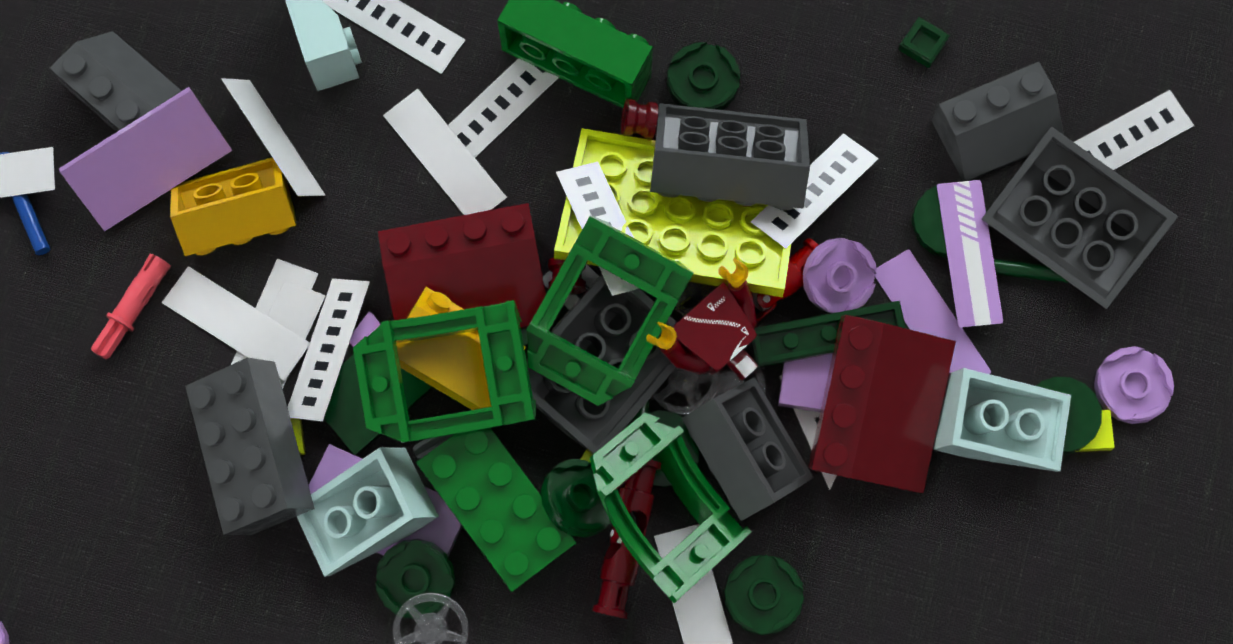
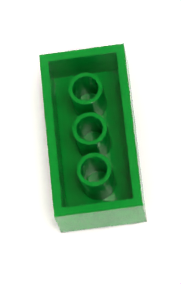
(577, 48)
(495, 504)

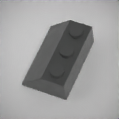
(112, 79)
(998, 121)
(747, 448)

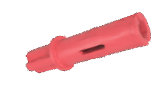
(130, 306)

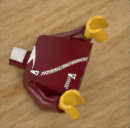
(714, 329)

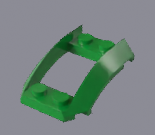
(630, 261)
(503, 360)
(706, 544)

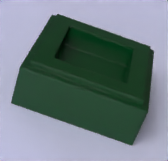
(924, 42)

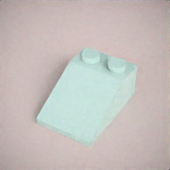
(325, 45)
(1002, 421)
(366, 509)

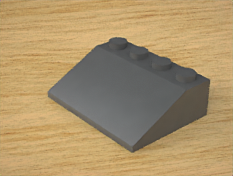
(731, 157)
(1079, 217)
(605, 329)

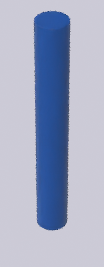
(31, 223)

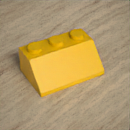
(231, 207)
(447, 362)

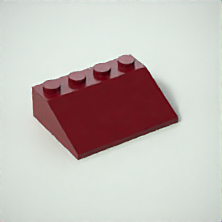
(467, 258)
(881, 404)

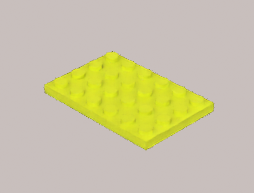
(679, 227)

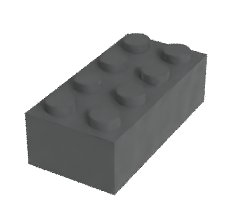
(249, 447)

